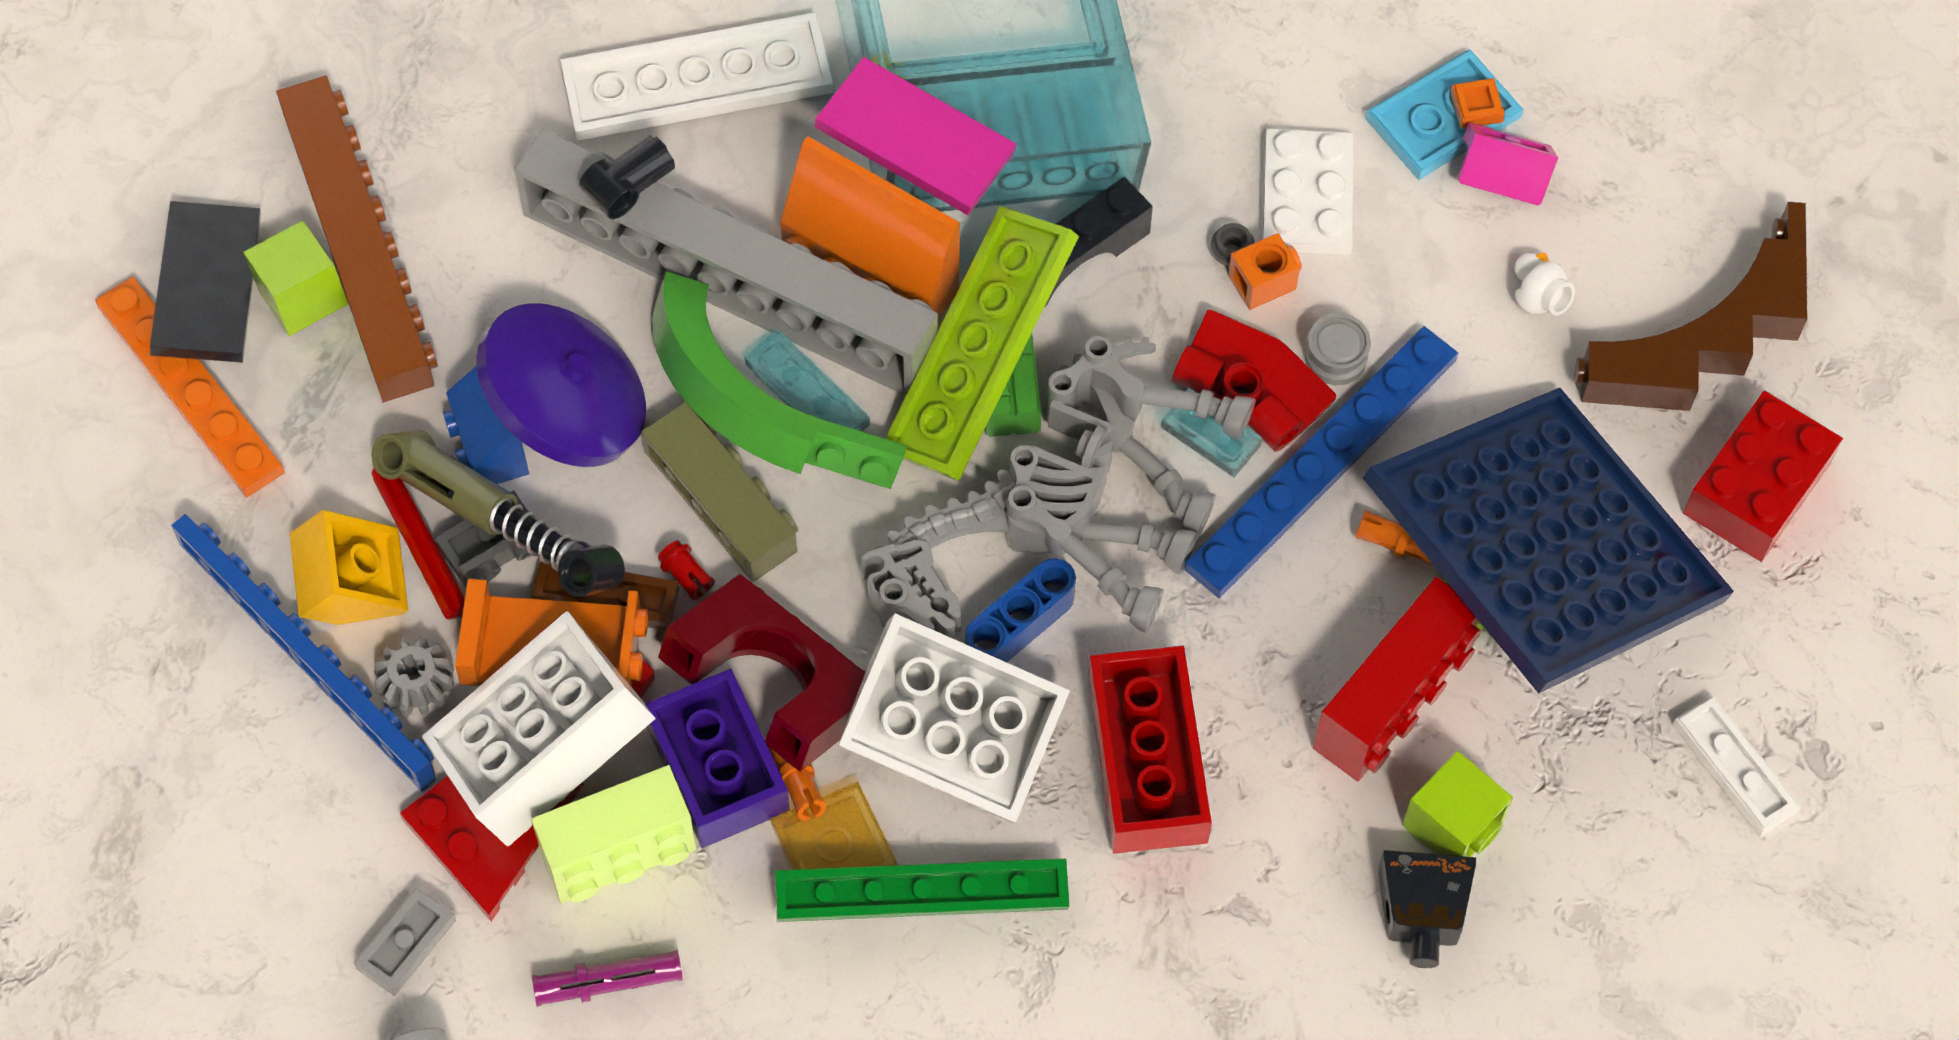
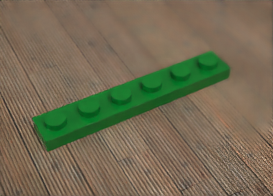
(921, 890)

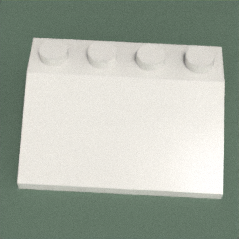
(953, 717)
(537, 729)

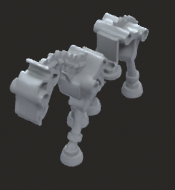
(1051, 501)

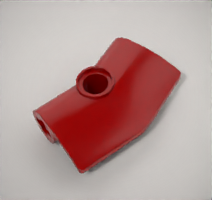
(1236, 355)

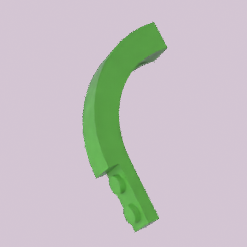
(744, 411)

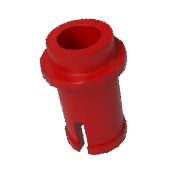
(684, 568)

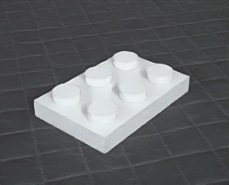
(1309, 190)

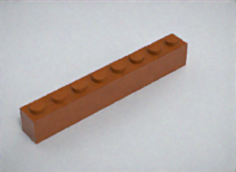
(356, 239)

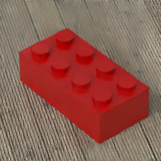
(1396, 681)
(1149, 749)

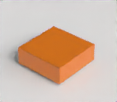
(1477, 103)

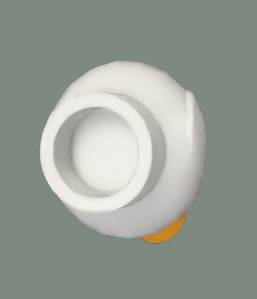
(1543, 285)

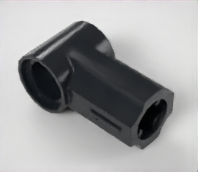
(618, 183)

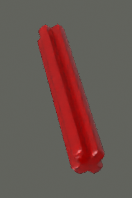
(421, 545)

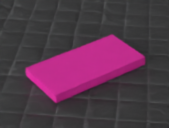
(915, 135)

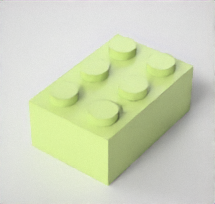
(615, 835)

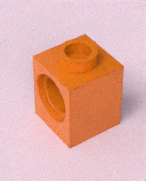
(1259, 286)

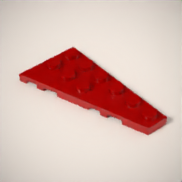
(468, 848)

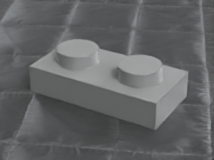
(405, 941)

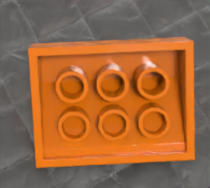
(871, 227)

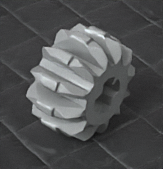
(409, 694)

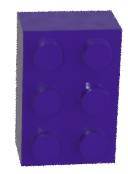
(717, 758)

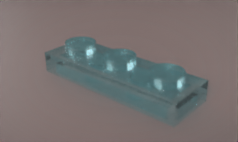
(802, 383)

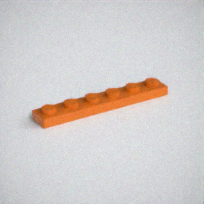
(192, 392)

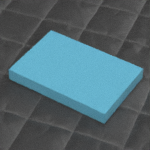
(1422, 120)

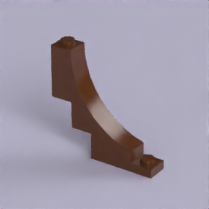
(1666, 367)

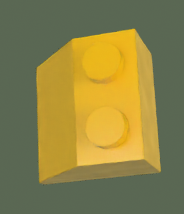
(347, 569)

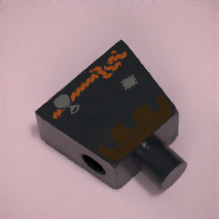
(1425, 900)

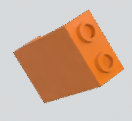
(501, 627)

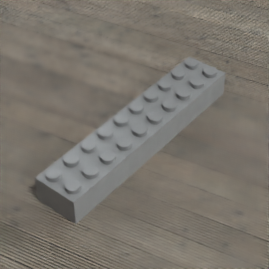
(745, 266)

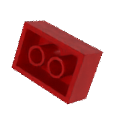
(1762, 475)

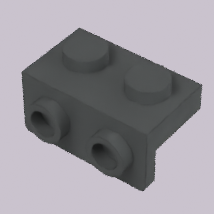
(476, 553)

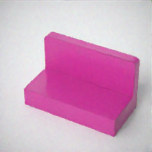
(1507, 164)

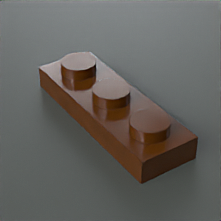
(654, 593)

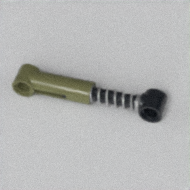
(491, 508)

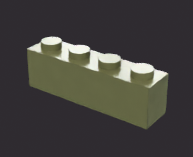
(720, 491)

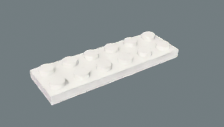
(696, 76)

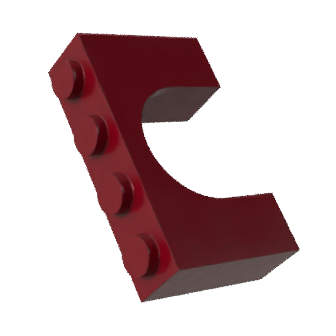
(747, 621)

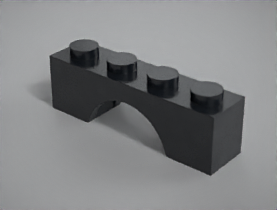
(1107, 225)

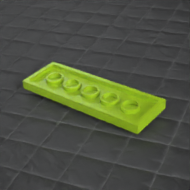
(980, 341)

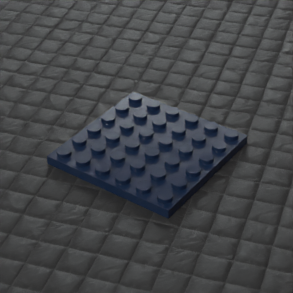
(1548, 538)

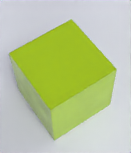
(296, 278)
(1458, 809)

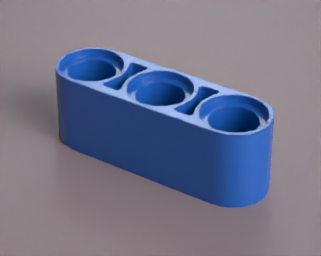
(1026, 596)

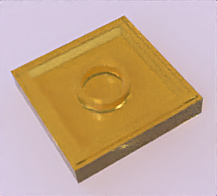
(838, 838)

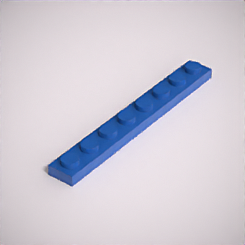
(1320, 462)
(317, 662)

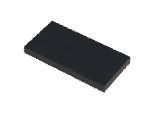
(205, 282)

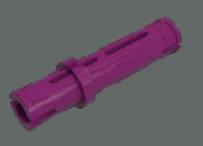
(549, 990)

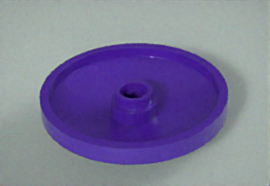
(561, 385)

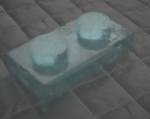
(1209, 439)

